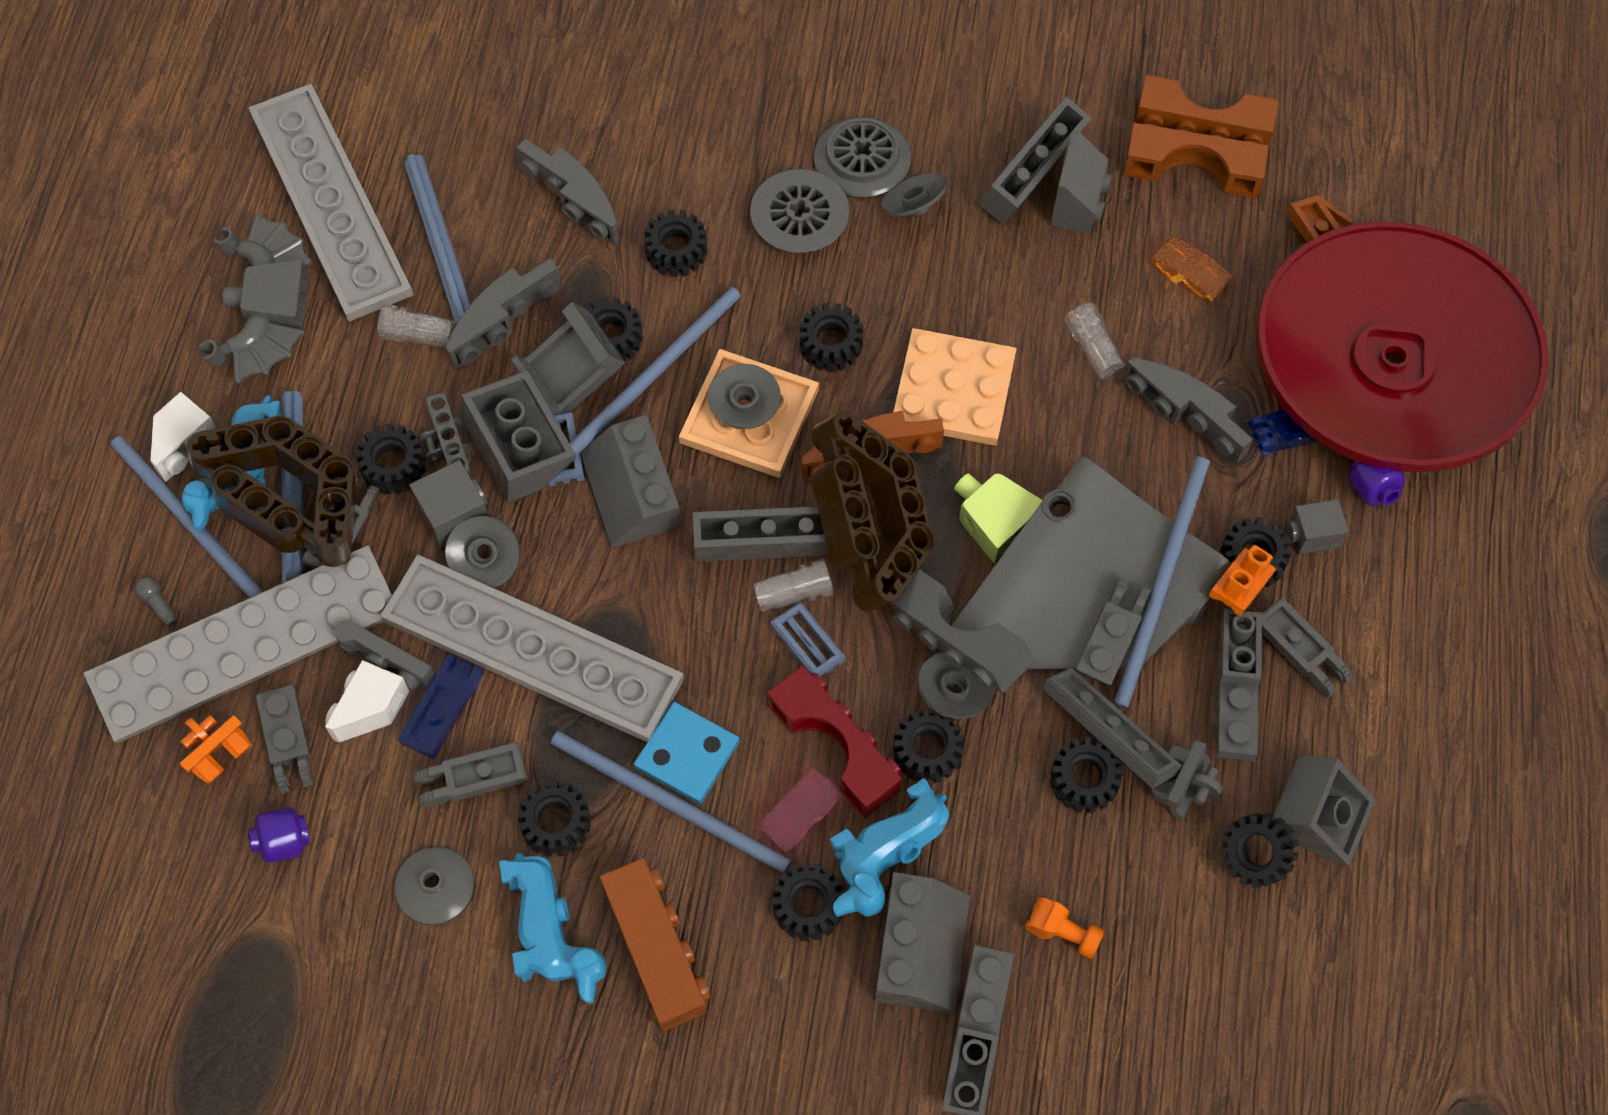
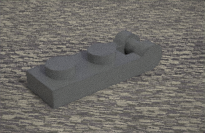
(378, 652)

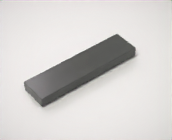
(1111, 727)

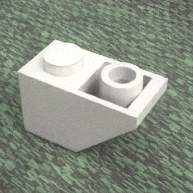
(171, 432)
(368, 703)

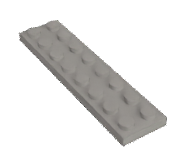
(330, 202)
(237, 645)
(533, 648)

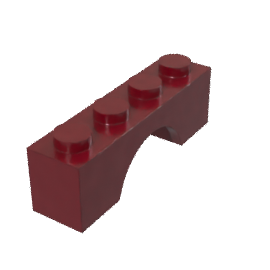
(805, 705)

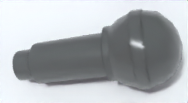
(149, 591)

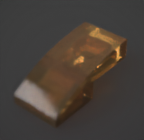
(1193, 267)

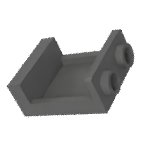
(571, 361)

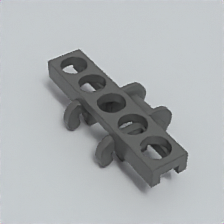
(443, 428)

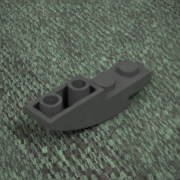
(579, 191)
(489, 316)
(1181, 396)
(1237, 685)
(977, 1031)

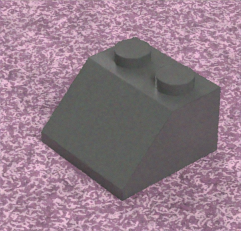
(1080, 186)
(1325, 807)

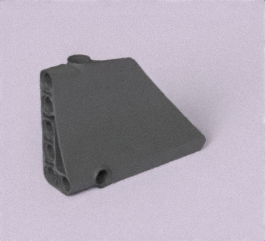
(1068, 566)

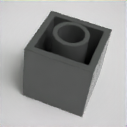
(448, 499)

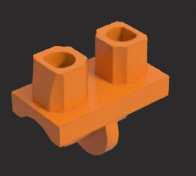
(1244, 579)
(200, 760)

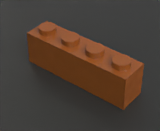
(653, 944)

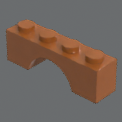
(1168, 107)
(1233, 162)

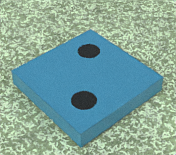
(687, 753)

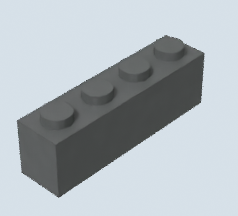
(1033, 160)
(758, 534)

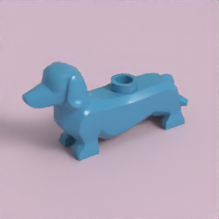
(198, 495)
(883, 846)
(542, 929)

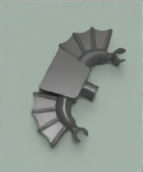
(270, 299)

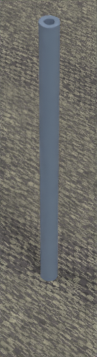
(651, 373)
(176, 507)
(1161, 582)
(671, 802)

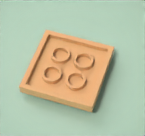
(958, 382)
(761, 447)

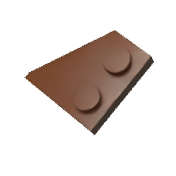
(1316, 217)

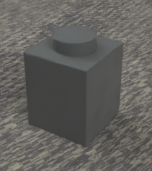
(1317, 527)

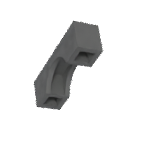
(991, 653)

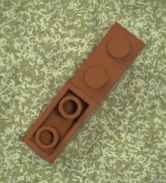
(910, 437)

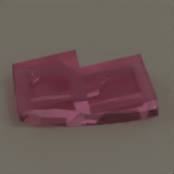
(800, 809)

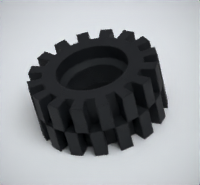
(670, 227)
(624, 316)
(831, 354)
(386, 441)
(1261, 535)
(928, 767)
(1073, 793)
(543, 798)
(1238, 859)
(800, 879)

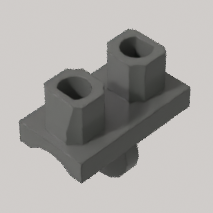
(1193, 783)

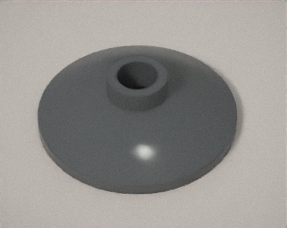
(914, 195)
(744, 383)
(464, 556)
(938, 676)
(444, 900)

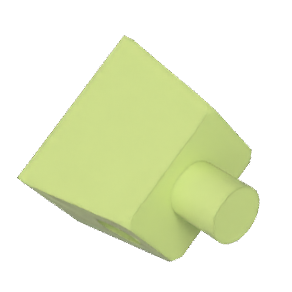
(995, 511)

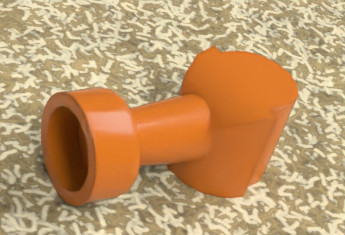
(1051, 920)

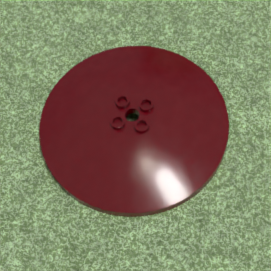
(1411, 291)

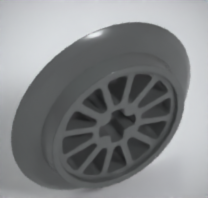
(889, 153)
(799, 182)

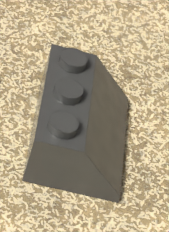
(516, 435)
(630, 483)
(922, 944)

